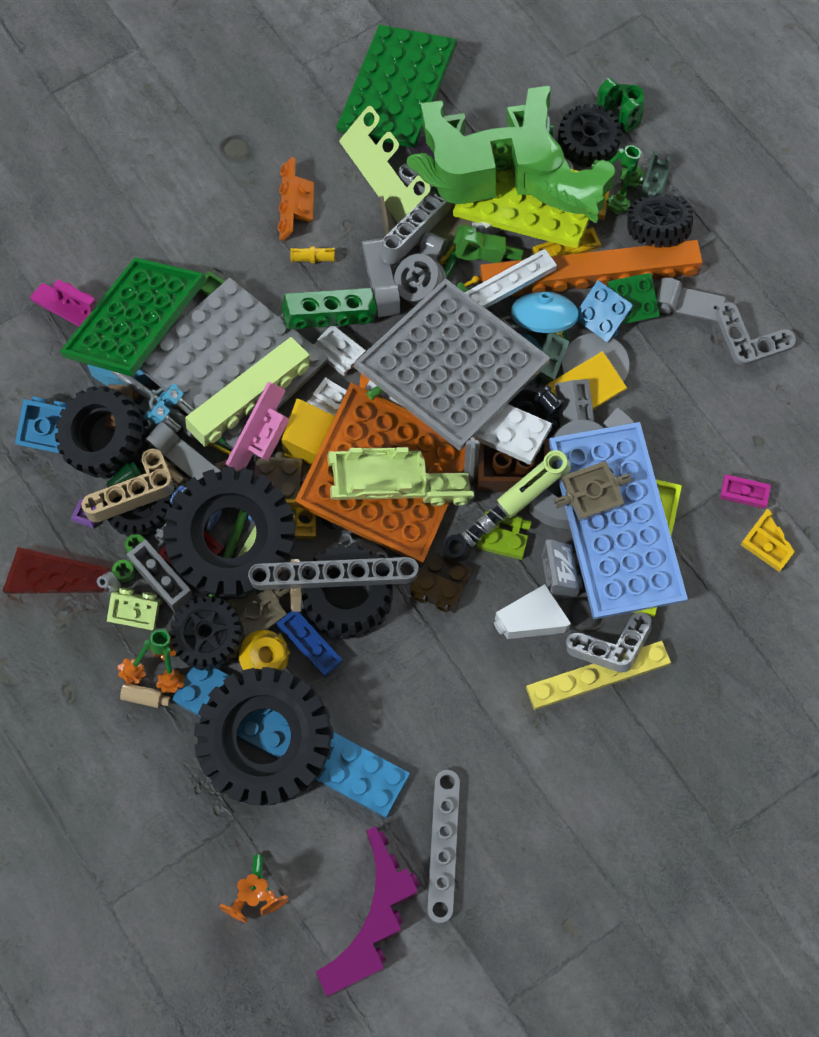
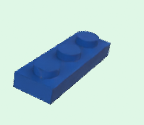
(310, 643)

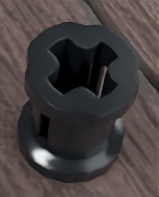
(549, 400)

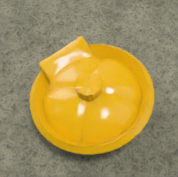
(264, 649)

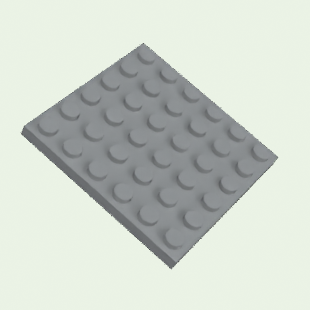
(221, 343)
(452, 363)

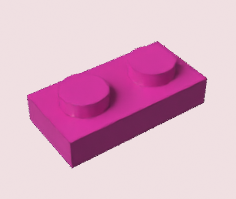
(745, 491)

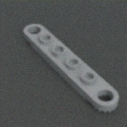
(443, 846)

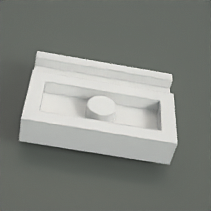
(340, 349)
(328, 396)

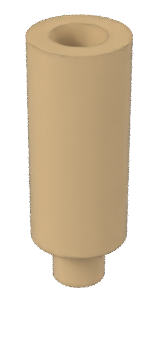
(144, 696)

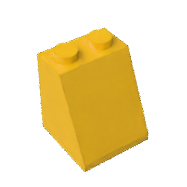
(305, 431)

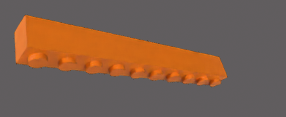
(586, 268)

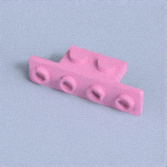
(261, 429)

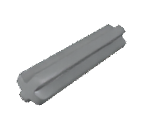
(471, 458)

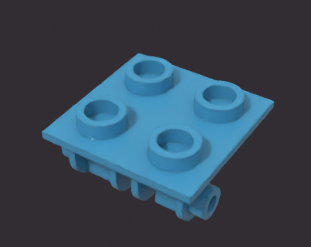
(603, 311)

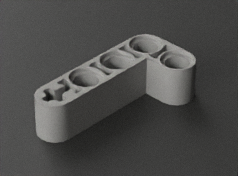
(381, 279)
(179, 452)

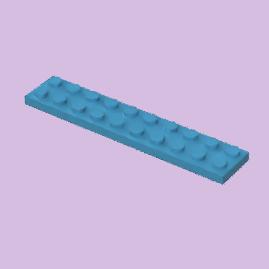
(349, 770)

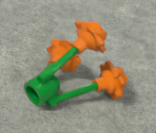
(161, 646)

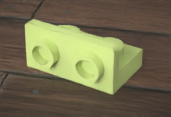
(447, 488)
(134, 609)

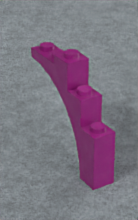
(361, 958)

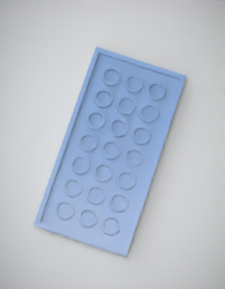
(628, 550)

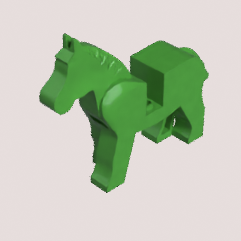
(468, 164)

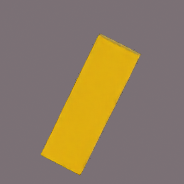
(588, 244)

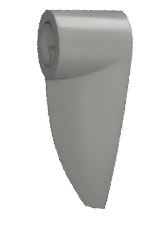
(433, 246)

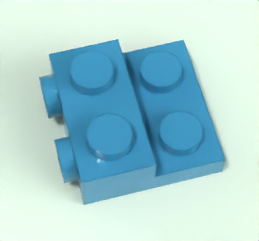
(38, 424)

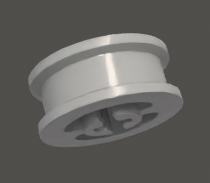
(411, 273)

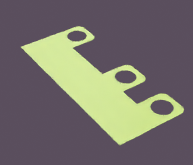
(374, 166)

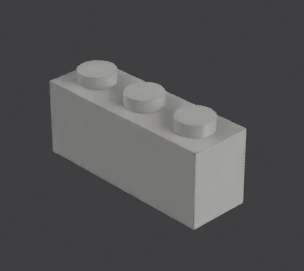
(160, 576)

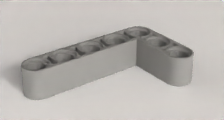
(415, 223)

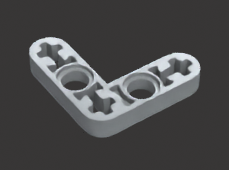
(750, 346)
(613, 652)

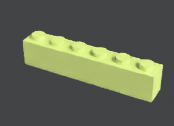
(243, 393)

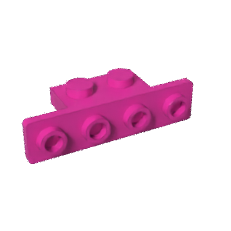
(64, 301)

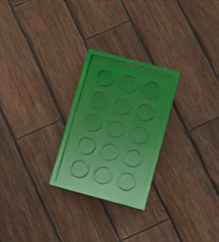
(395, 79)
(133, 316)

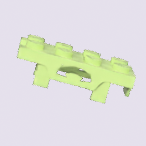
(377, 473)

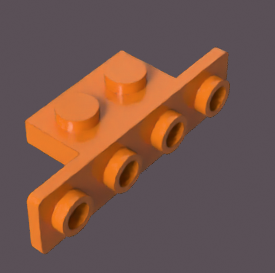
(296, 199)

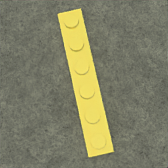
(594, 677)

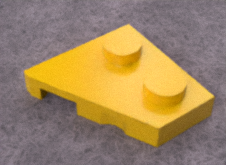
(768, 542)

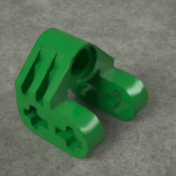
(631, 101)

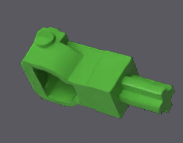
(478, 245)

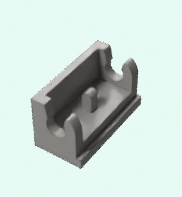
(577, 401)

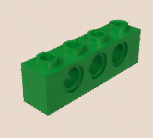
(328, 308)

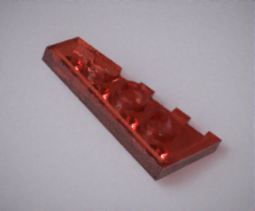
(49, 573)

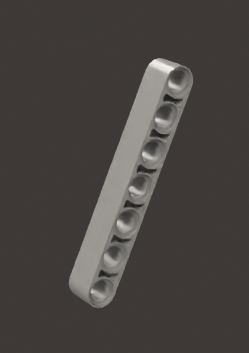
(322, 567)

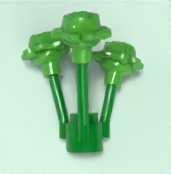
(630, 176)

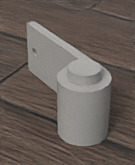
(688, 302)

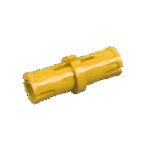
(312, 254)

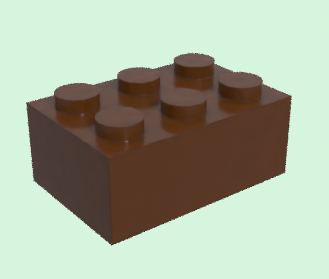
(500, 471)

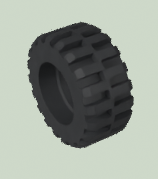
(78, 421)
(347, 621)

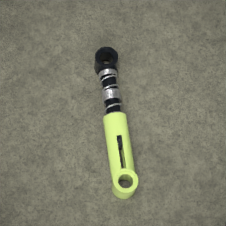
(509, 504)

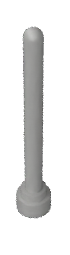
(144, 391)

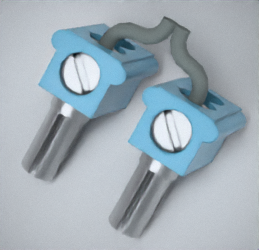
(159, 412)

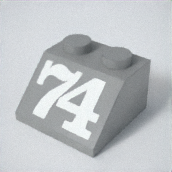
(560, 570)

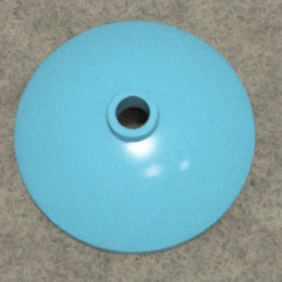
(544, 312)

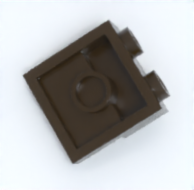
(440, 582)

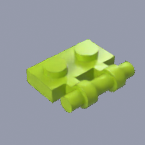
(506, 542)

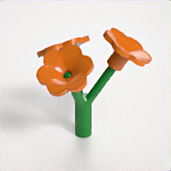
(252, 891)

